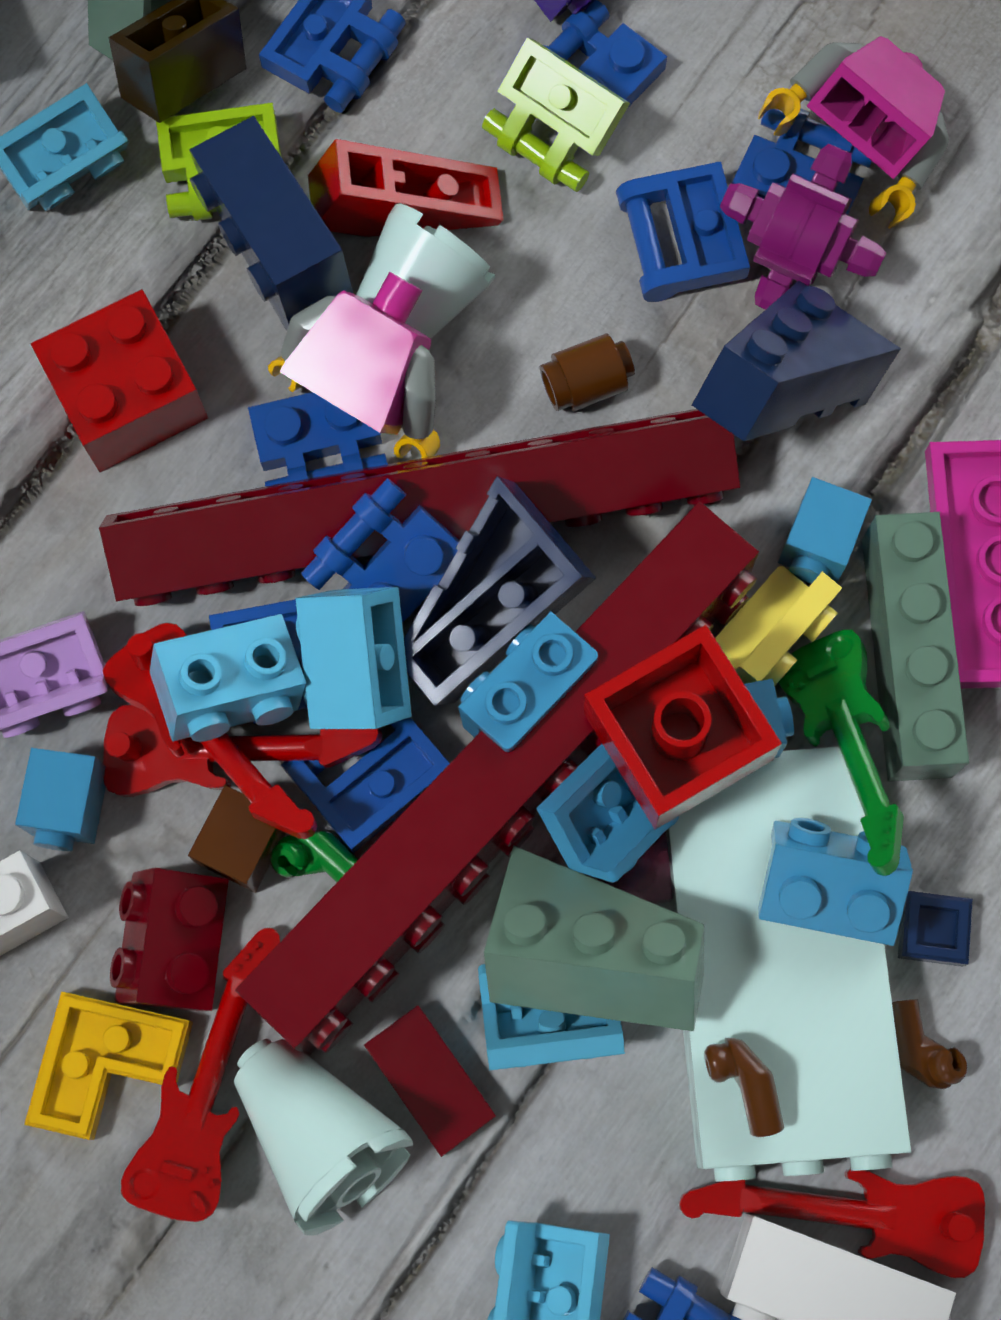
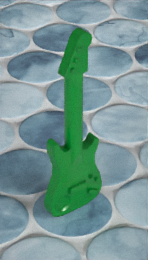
(833, 694)

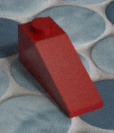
(361, 183)

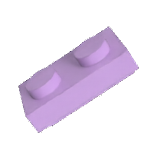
(49, 671)

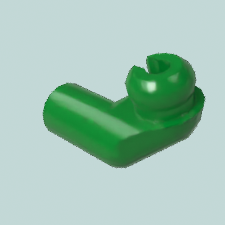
(312, 856)

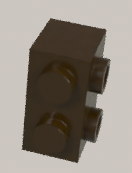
(177, 55)

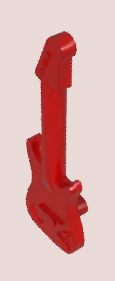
(130, 679)
(142, 763)
(180, 1162)
(927, 1221)

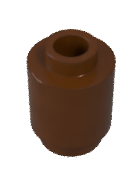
(587, 373)

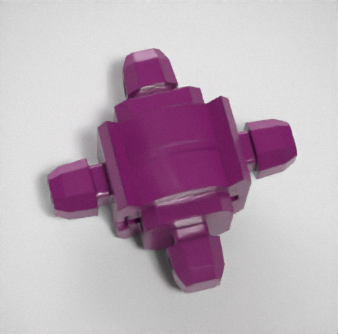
(803, 227)

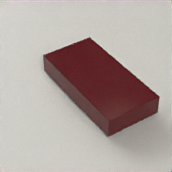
(430, 1080)

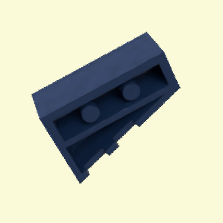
(268, 219)
(793, 363)
(499, 582)

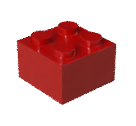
(120, 380)
(680, 726)

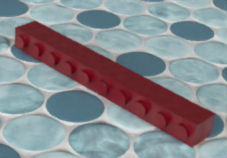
(279, 525)

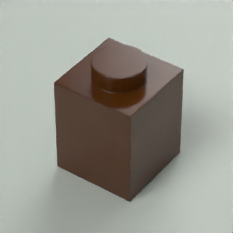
(235, 842)

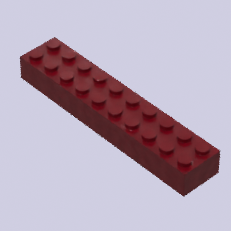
(485, 800)

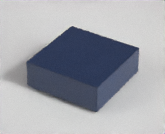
(935, 929)

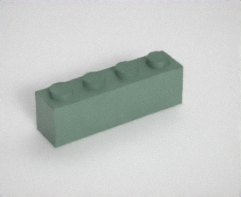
(914, 647)

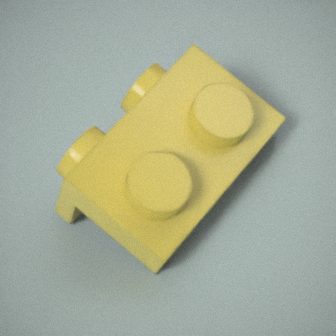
(774, 621)

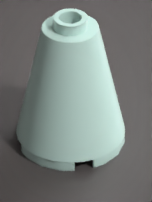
(432, 261)
(317, 1134)

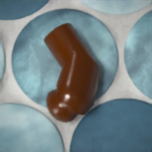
(920, 1054)
(754, 1079)

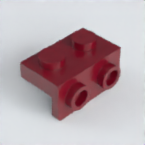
(169, 939)

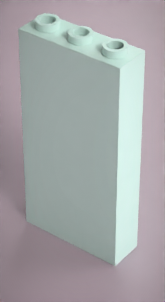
(795, 995)

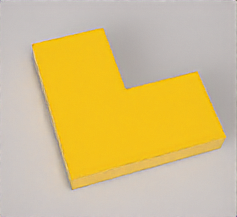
(90, 1044)

